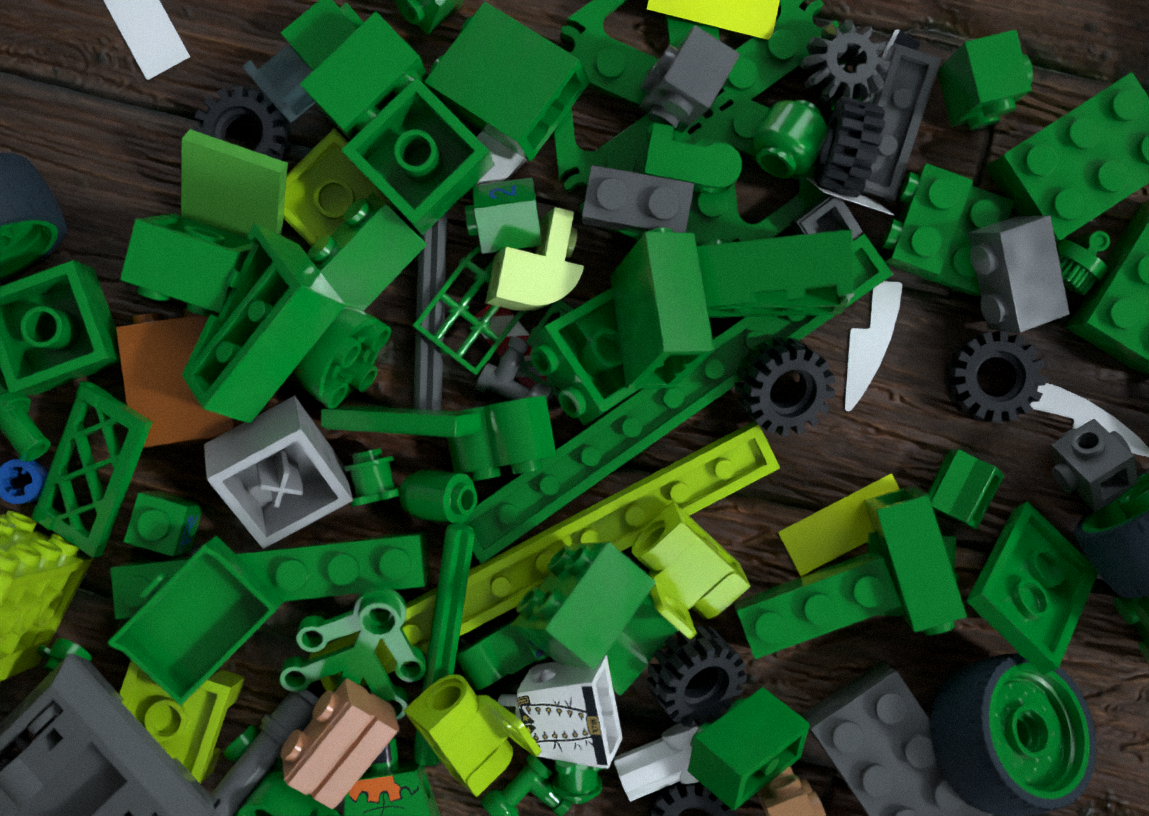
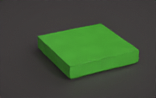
(231, 185)

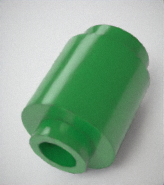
(438, 496)

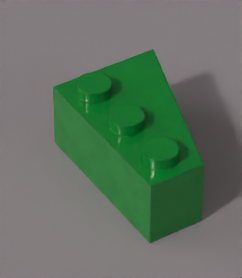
(778, 275)
(264, 329)

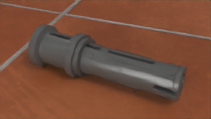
(291, 714)

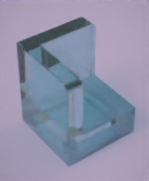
(281, 82)

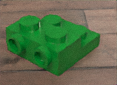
(935, 226)
(583, 358)

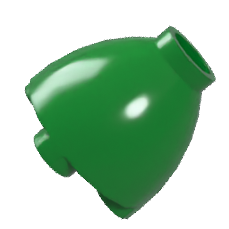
(343, 357)

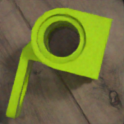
(687, 569)
(468, 731)

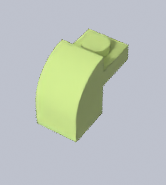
(536, 280)

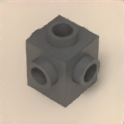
(1094, 464)

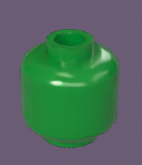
(790, 138)

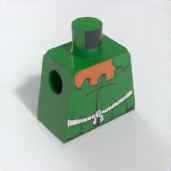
(391, 788)

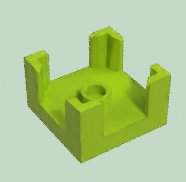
(184, 730)

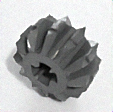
(857, 51)

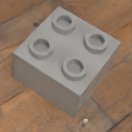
(277, 472)

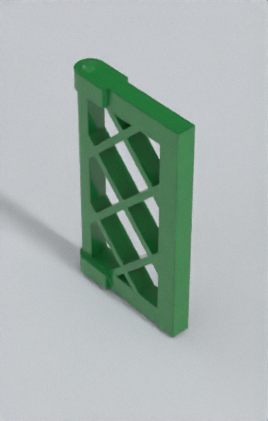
(124, 461)

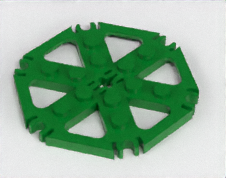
(619, 72)

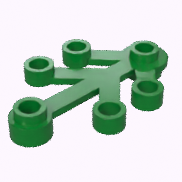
(359, 658)

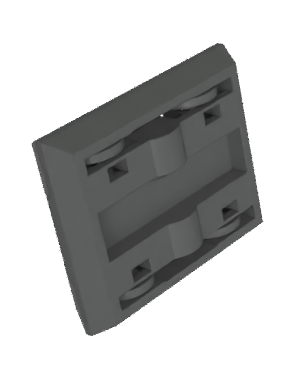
(95, 757)

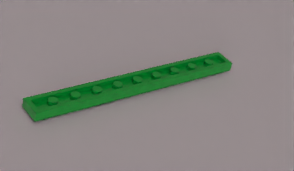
(644, 420)

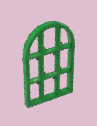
(461, 309)

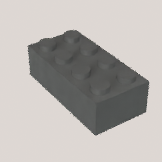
(884, 748)

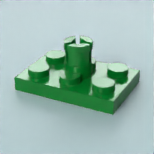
(1033, 588)

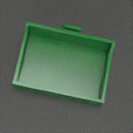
(196, 619)

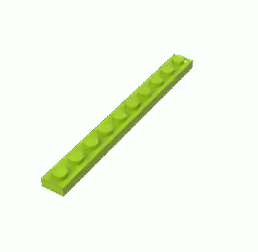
(619, 519)

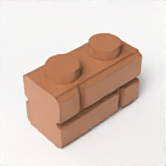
(338, 743)

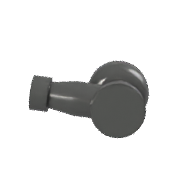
(501, 378)

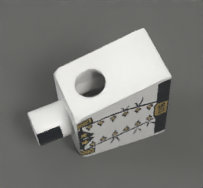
(569, 712)

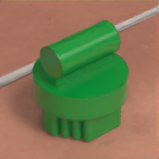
(1079, 261)

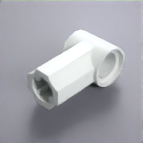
(657, 762)

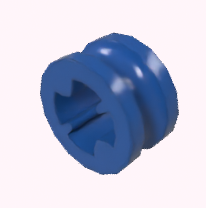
(10, 471)

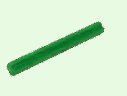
(446, 619)

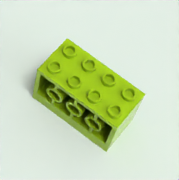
(35, 589)

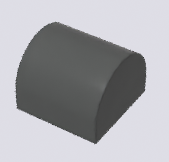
(825, 215)

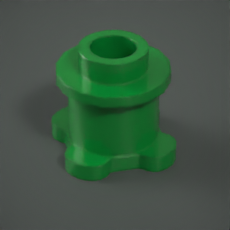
(371, 477)
(576, 782)

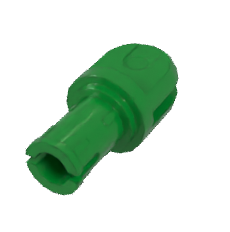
(19, 426)

